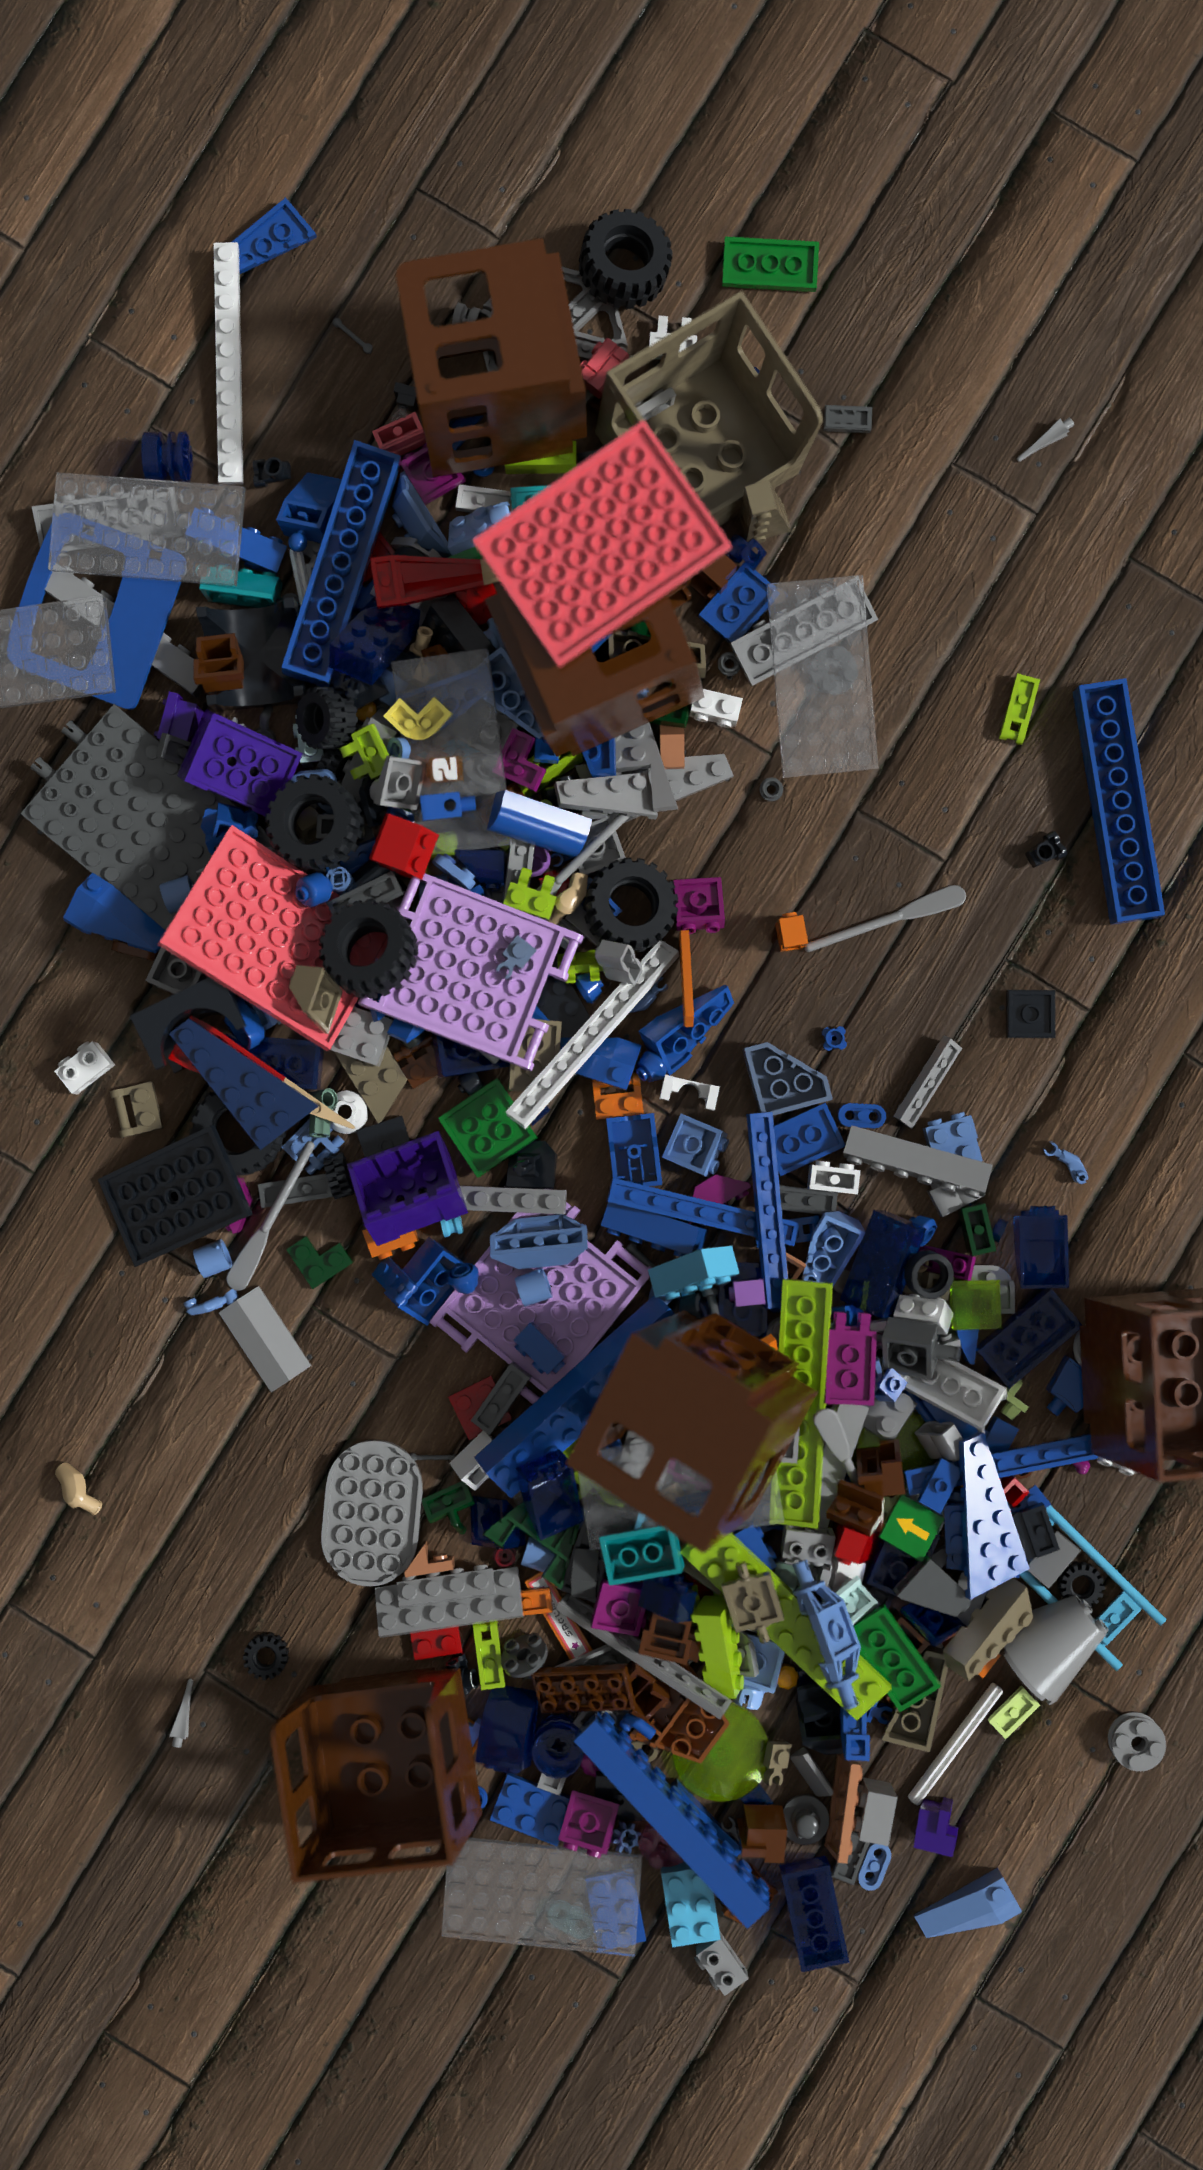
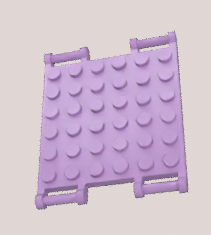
(455, 974)
(583, 1307)

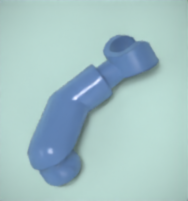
(649, 997)
(1072, 1161)
(210, 1305)

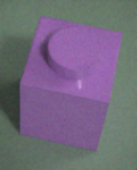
(747, 1292)

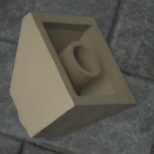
(316, 995)

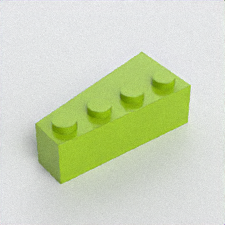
(718, 1646)

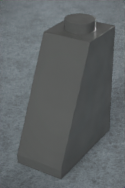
(932, 1588)

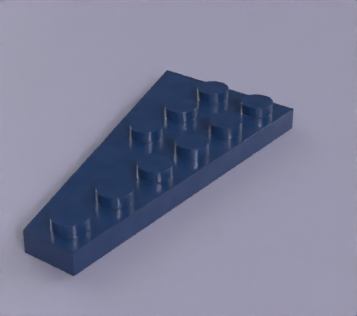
(249, 1091)

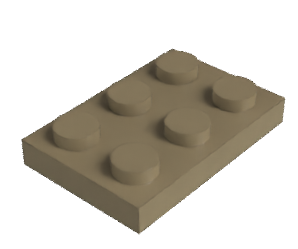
(549, 1047)

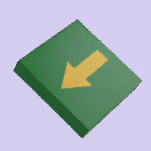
(911, 1528)

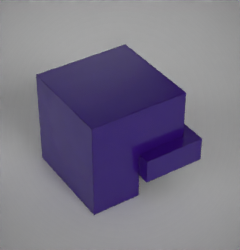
(179, 718)
(933, 1828)

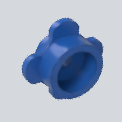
(838, 1033)

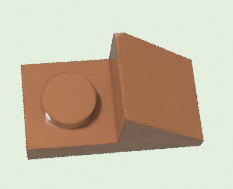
(423, 1564)

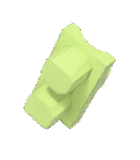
(1014, 1405)

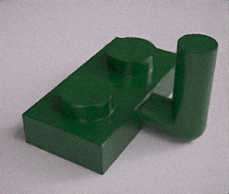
(448, 1503)

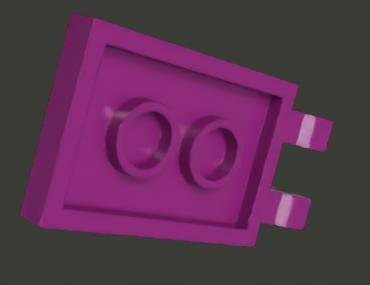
(851, 1362)

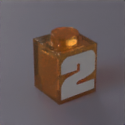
(445, 769)

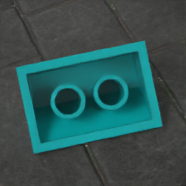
(251, 590)
(641, 1554)

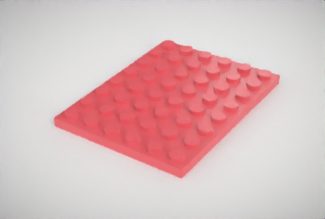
(602, 543)
(253, 931)

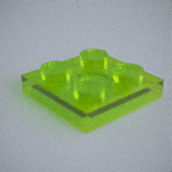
(975, 1304)

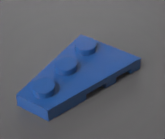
(602, 759)

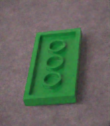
(770, 264)
(895, 1658)

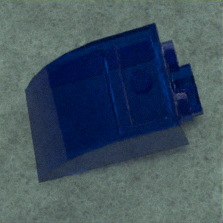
(1041, 1248)
(550, 1494)
(508, 1730)

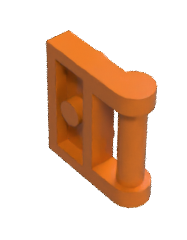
(619, 1103)

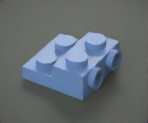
(954, 1136)
(696, 1146)

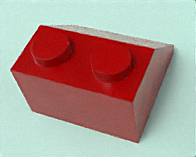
(403, 846)

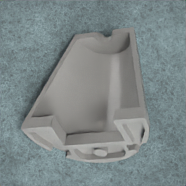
(1055, 1646)

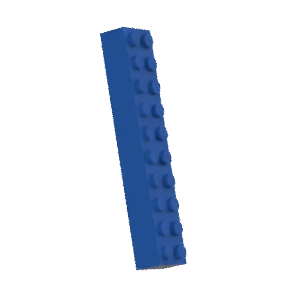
(341, 562)
(1118, 801)
(565, 1408)
(673, 1818)

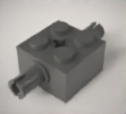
(913, 1348)

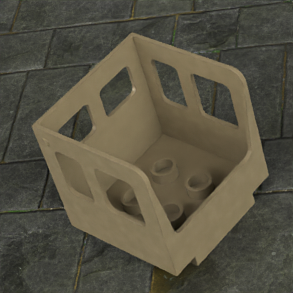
(724, 417)

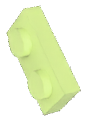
(1013, 1712)

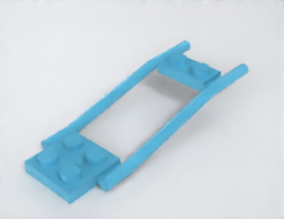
(1119, 1611)

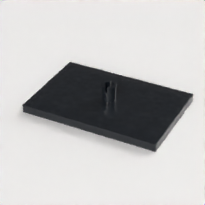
(175, 1196)

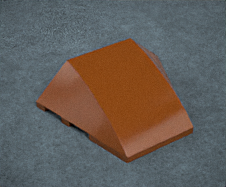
(684, 1727)

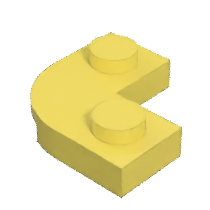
(420, 725)

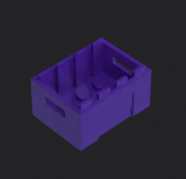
(222, 738)
(403, 1173)

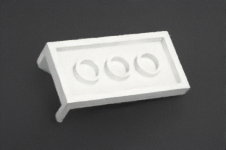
(959, 1392)

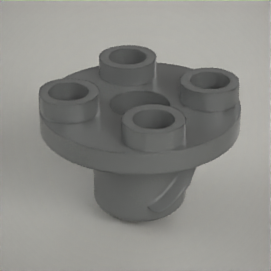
(524, 1655)
(805, 1819)

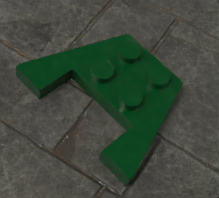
(558, 1544)

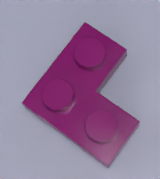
(515, 761)

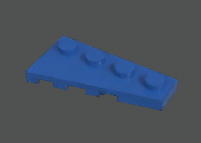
(272, 236)

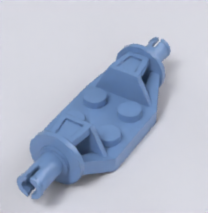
(833, 1631)

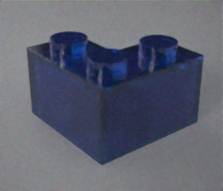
(669, 1597)

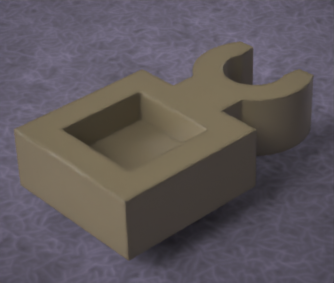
(775, 1759)

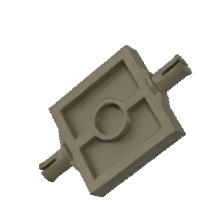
(752, 1601)

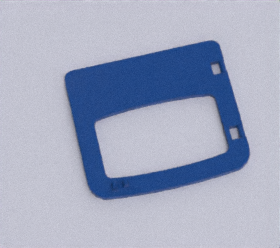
(134, 625)

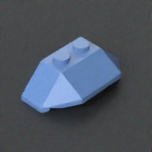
(416, 518)
(539, 1241)

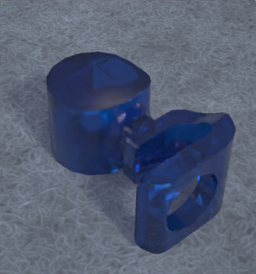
(743, 550)

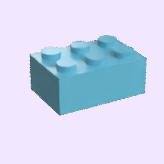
(693, 1272)
(689, 1906)

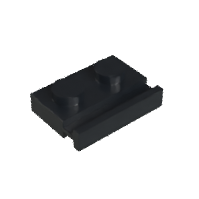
(1035, 1531)

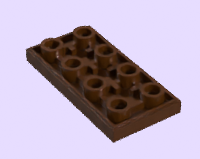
(584, 1688)

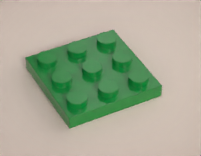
(484, 1130)

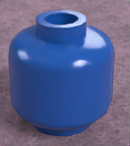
(313, 889)

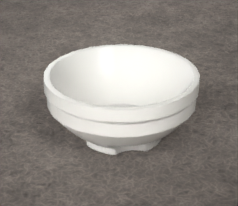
(359, 1111)

